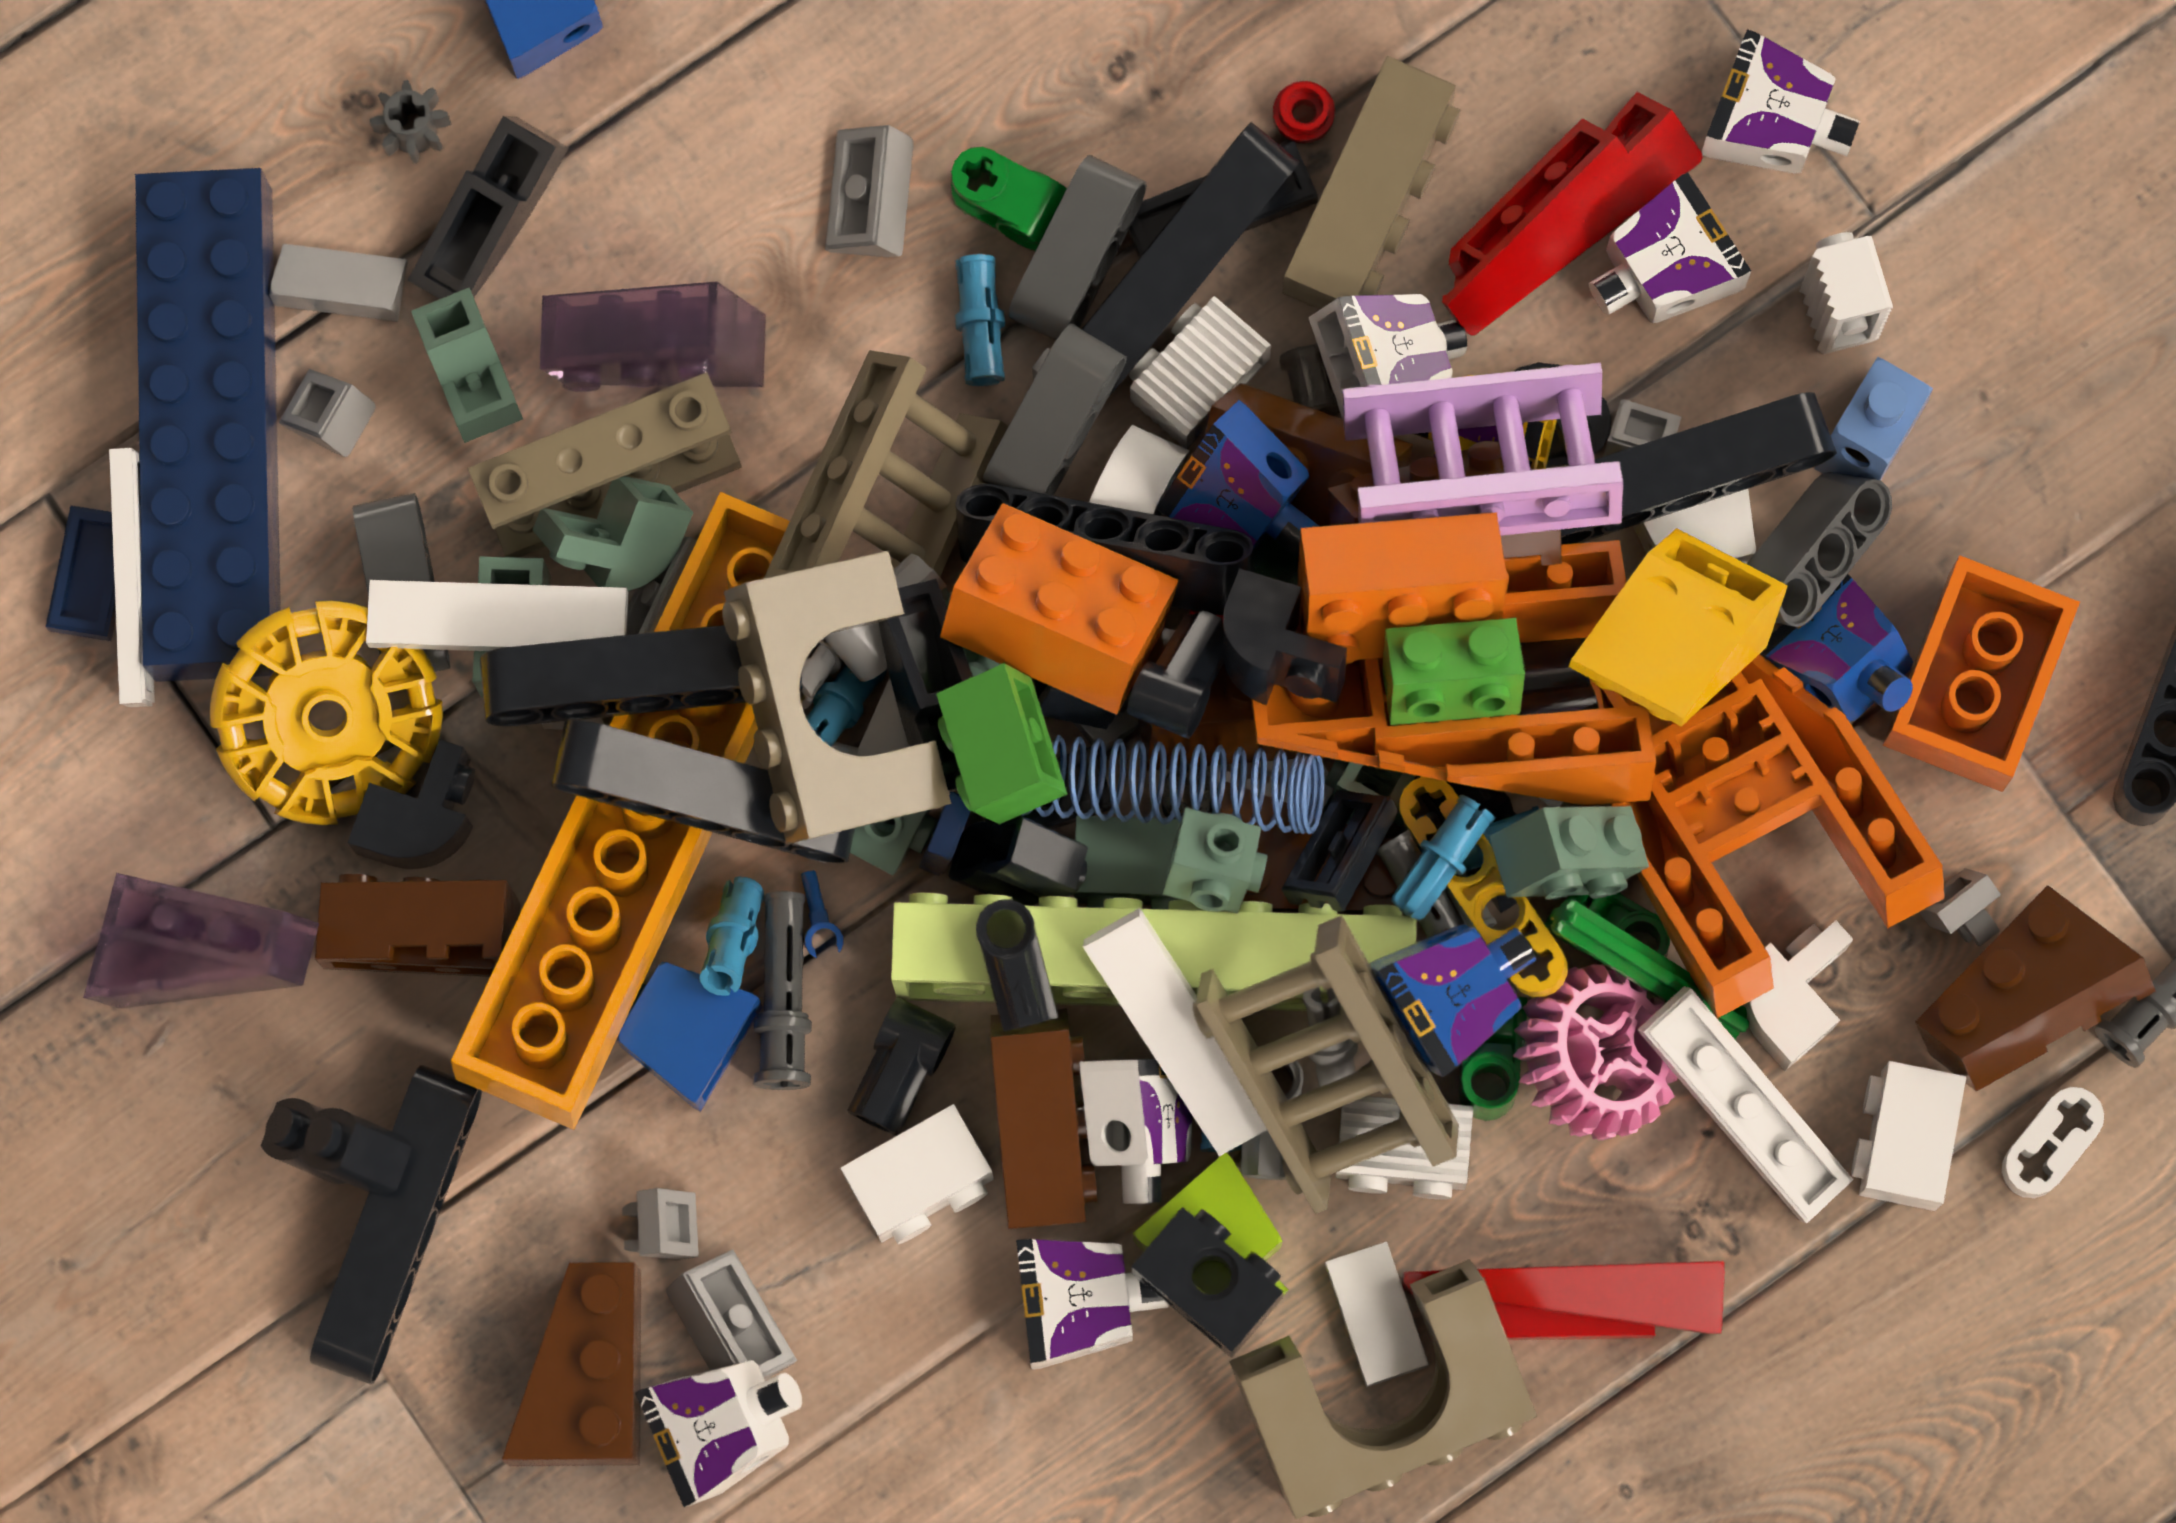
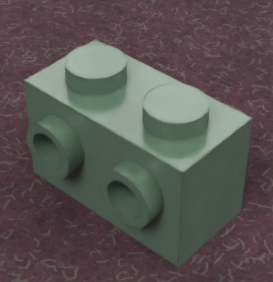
(1570, 852)

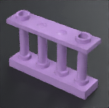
(1522, 497)

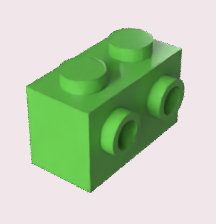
(1453, 671)
(1000, 744)

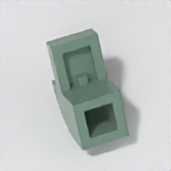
(467, 365)
(628, 541)

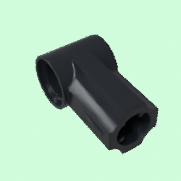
(1179, 685)
(1017, 972)
(906, 1052)

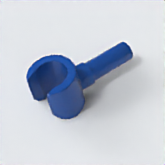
(818, 914)

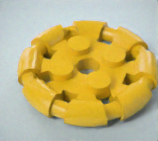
(300, 684)

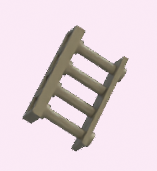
(663, 438)
(861, 450)
(1363, 1017)

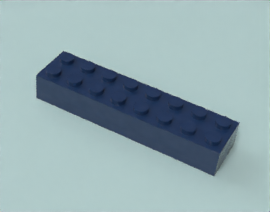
(206, 417)

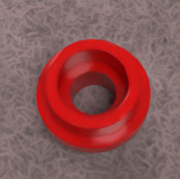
(1306, 94)

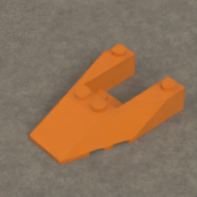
(1551, 756)
(1740, 771)

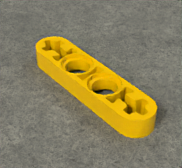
(1480, 888)

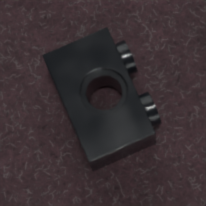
(1223, 1317)

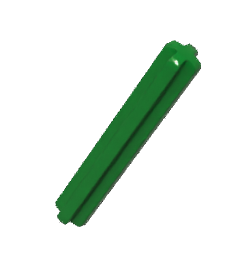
(1631, 958)

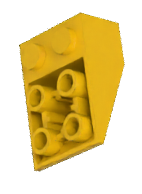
(1681, 628)

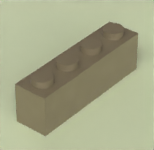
(1372, 185)

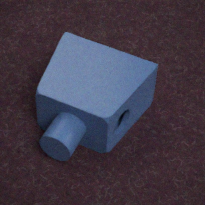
(1877, 421)

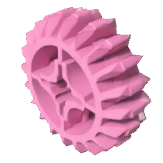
(1576, 1054)

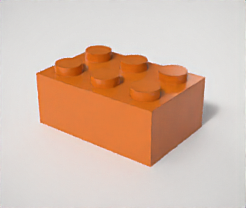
(1398, 576)
(1059, 608)
(1982, 673)

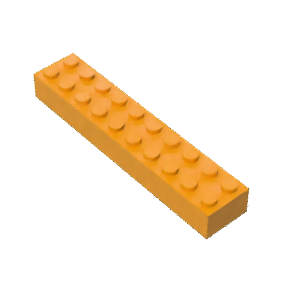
(610, 876)

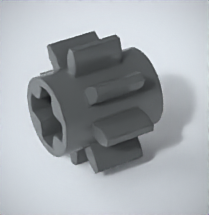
(395, 116)

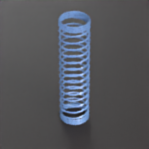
(1303, 798)

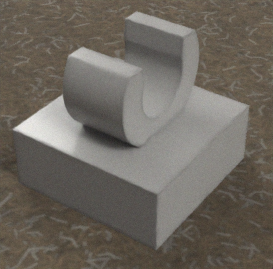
(1964, 907)
(664, 1224)

